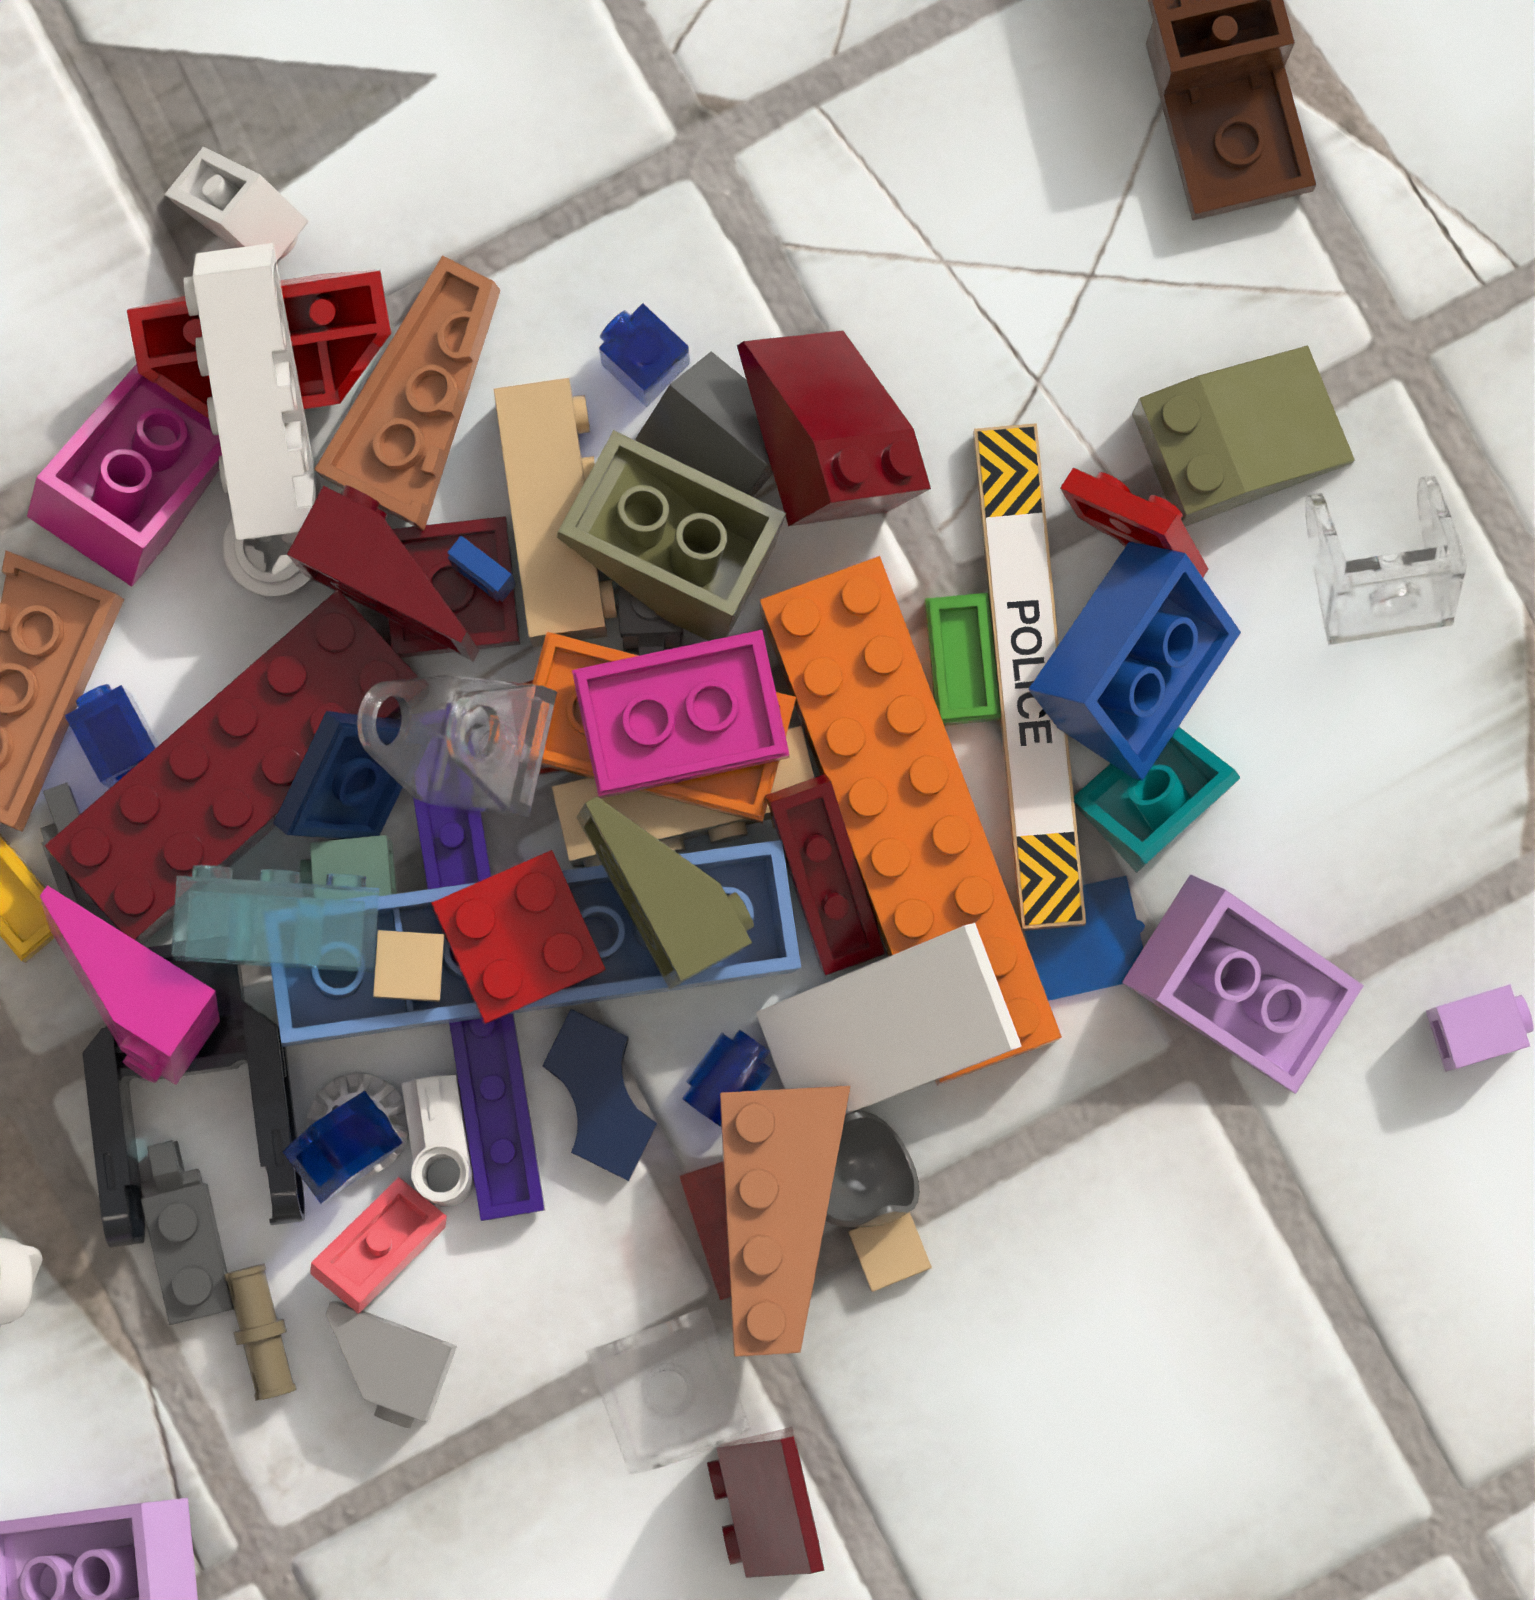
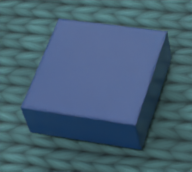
(481, 569)

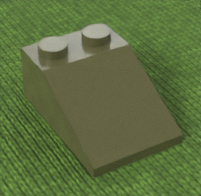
(1241, 433)
(672, 535)
(672, 902)

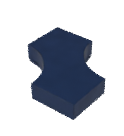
(591, 1067)

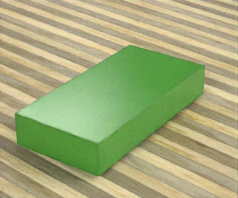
(962, 658)

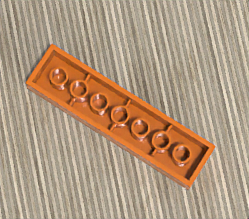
(899, 781)

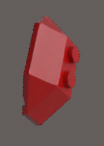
(333, 327)

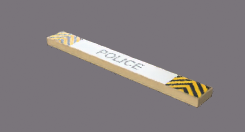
(1023, 643)

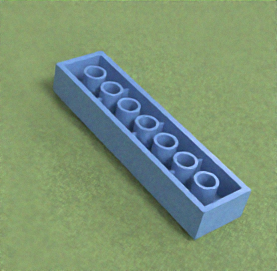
(341, 1004)

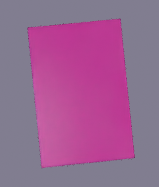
(680, 714)

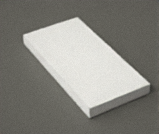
(893, 1022)

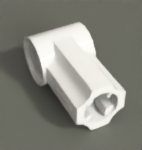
(436, 1134)

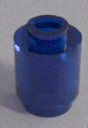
(726, 1067)

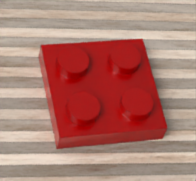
(518, 937)

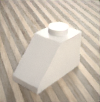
(236, 204)

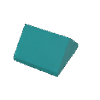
(1150, 813)

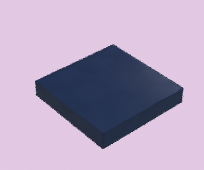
(339, 785)

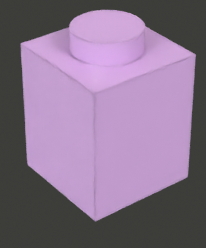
(1480, 1027)

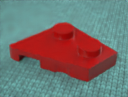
(1126, 517)

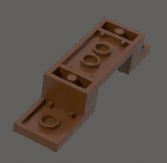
(1229, 102)

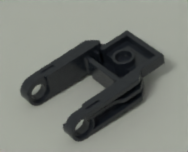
(238, 1039)

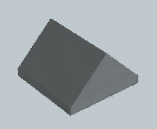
(711, 426)

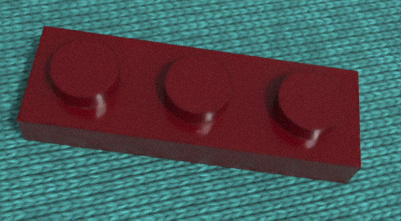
(825, 874)

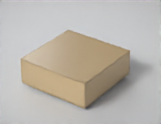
(408, 966)
(890, 1252)

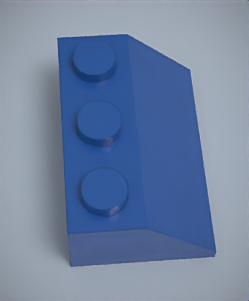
(1136, 658)

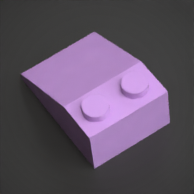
(1243, 982)
(100, 1554)

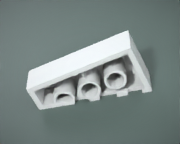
(253, 388)

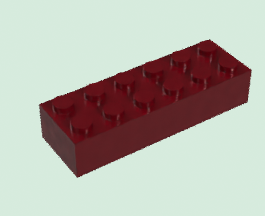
(223, 771)

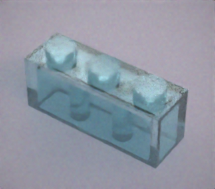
(275, 920)

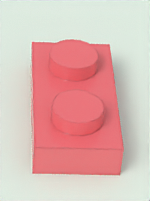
(378, 1245)

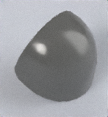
(872, 1175)

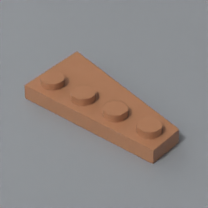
(412, 402)
(47, 654)
(777, 1196)

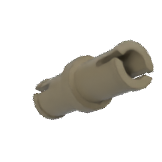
(260, 1332)

